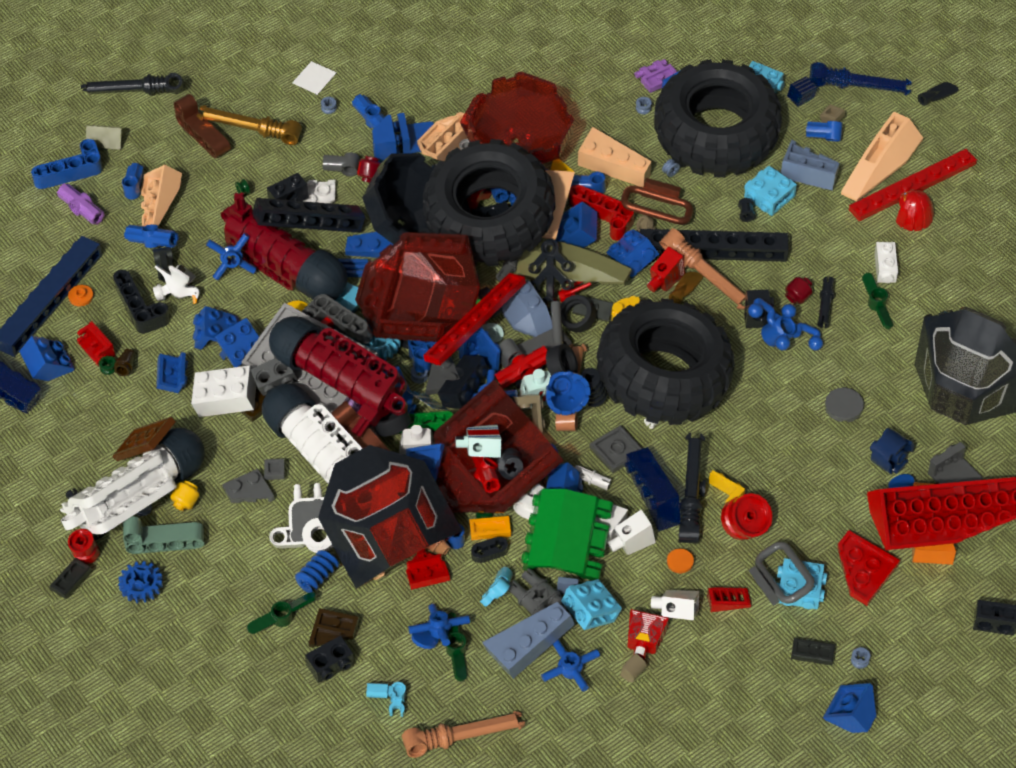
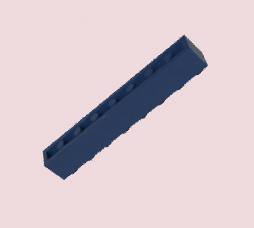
(48, 295)

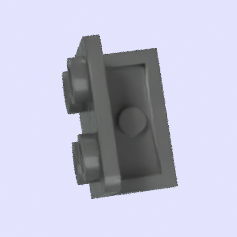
(952, 467)

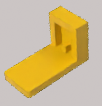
(727, 486)

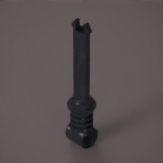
(149, 85)
(690, 504)

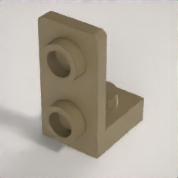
(525, 401)

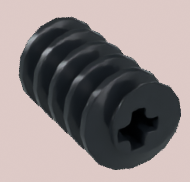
(598, 392)
(507, 457)

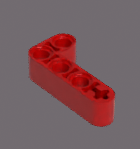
(607, 209)

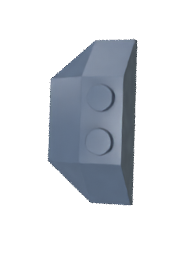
(527, 311)

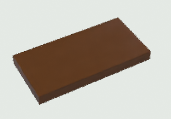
(143, 439)

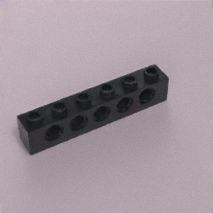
(308, 215)

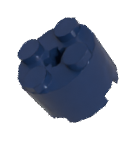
(891, 451)

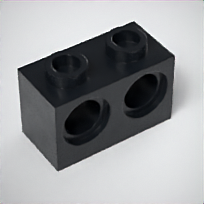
(995, 617)
(326, 656)

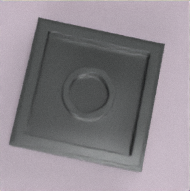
(613, 448)

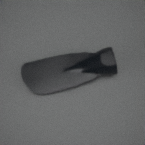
(936, 93)

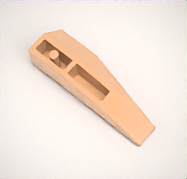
(884, 156)

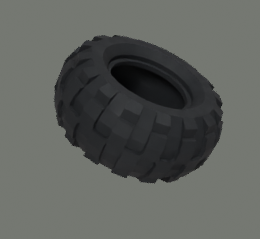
(715, 148)
(491, 167)
(659, 392)

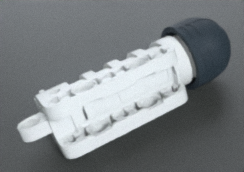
(295, 417)
(135, 485)

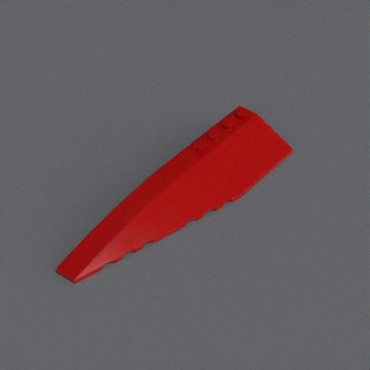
(941, 511)

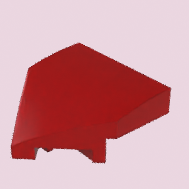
(426, 570)

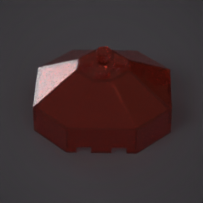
(523, 110)

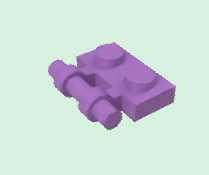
(653, 80)

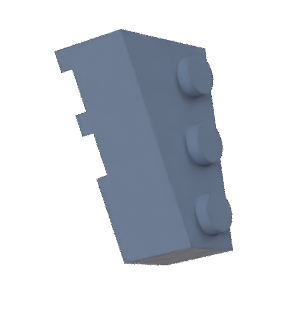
(809, 168)

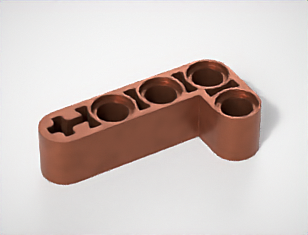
(201, 131)
(348, 418)

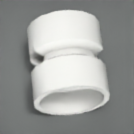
(524, 505)

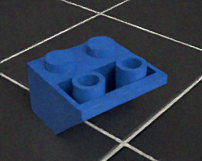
(384, 139)
(46, 358)

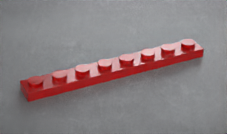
(920, 180)
(474, 319)

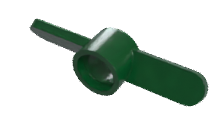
(877, 305)
(271, 618)
(457, 654)

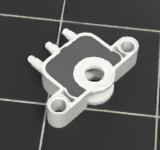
(303, 523)

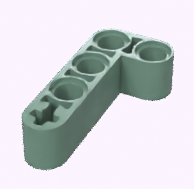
(161, 537)

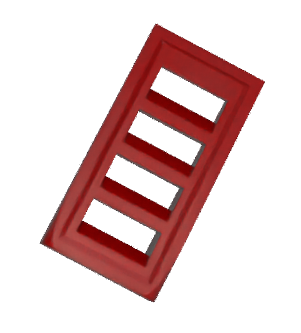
(719, 592)

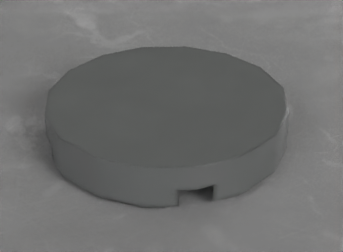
(844, 404)

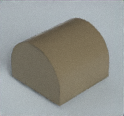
(832, 113)
(633, 668)

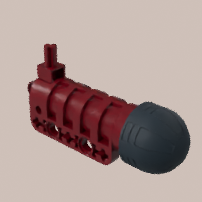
(281, 256)
(304, 347)

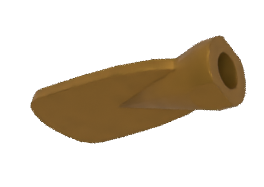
(685, 286)

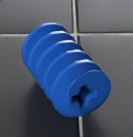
(315, 570)

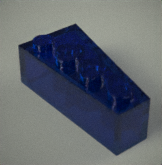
(17, 390)
(654, 488)

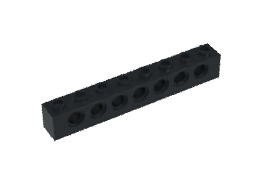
(729, 244)

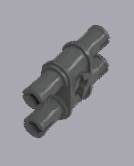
(539, 596)

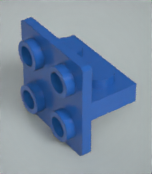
(237, 341)

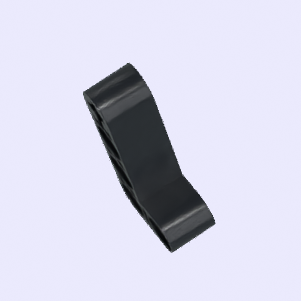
(143, 317)

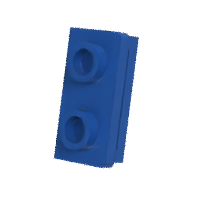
(171, 372)

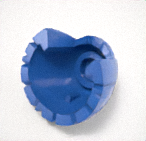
(567, 392)

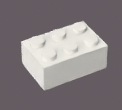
(223, 391)

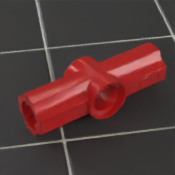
(522, 366)
(486, 473)

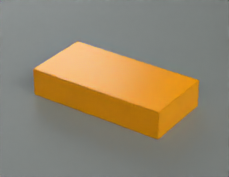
(490, 527)

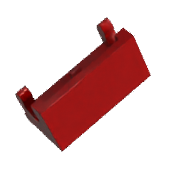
(95, 343)

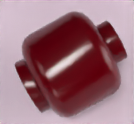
(367, 168)
(798, 290)

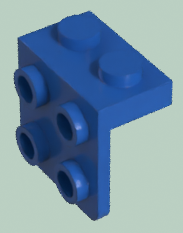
(410, 133)
(633, 251)
(209, 324)
(482, 345)

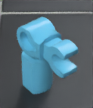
(499, 587)
(396, 691)

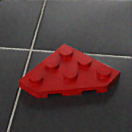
(864, 566)

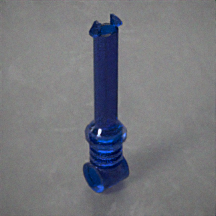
(843, 78)

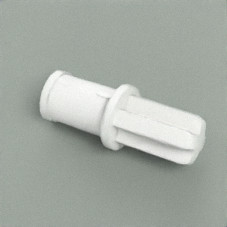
(593, 478)

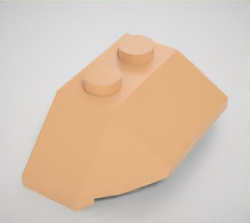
(442, 137)

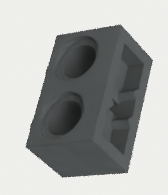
(272, 371)

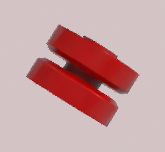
(746, 516)

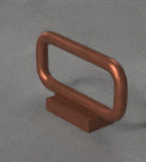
(660, 192)

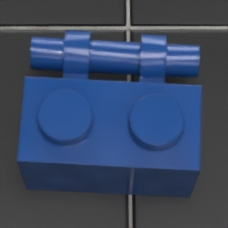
(565, 477)

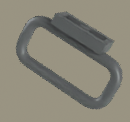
(767, 582)

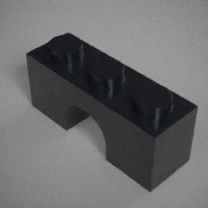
(458, 392)

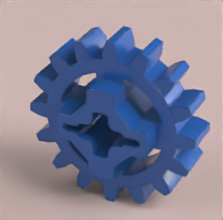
(141, 582)

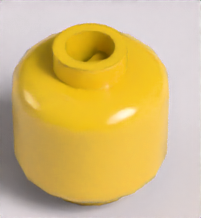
(184, 495)

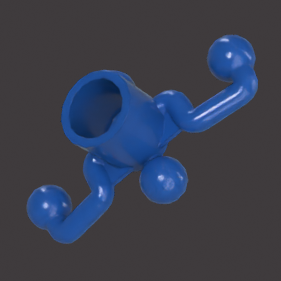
(782, 328)

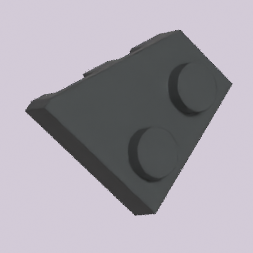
(439, 375)
(248, 488)

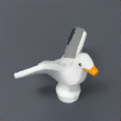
(176, 284)

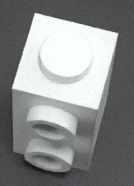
(886, 262)

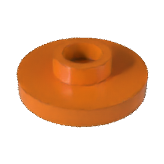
(80, 295)
(680, 561)

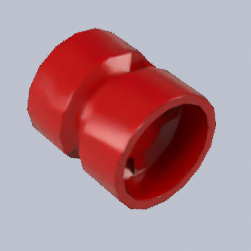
(83, 546)

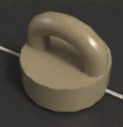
(645, 222)

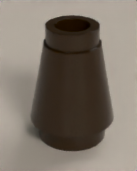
(124, 364)

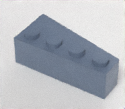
(528, 639)

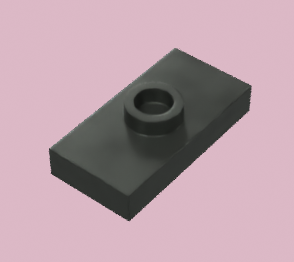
(602, 308)
(70, 578)
(813, 651)

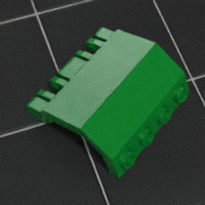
(566, 532)

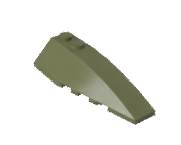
(587, 265)

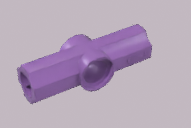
(80, 204)

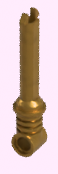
(288, 131)

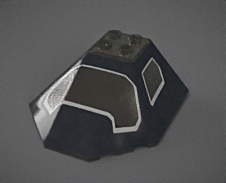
(967, 365)

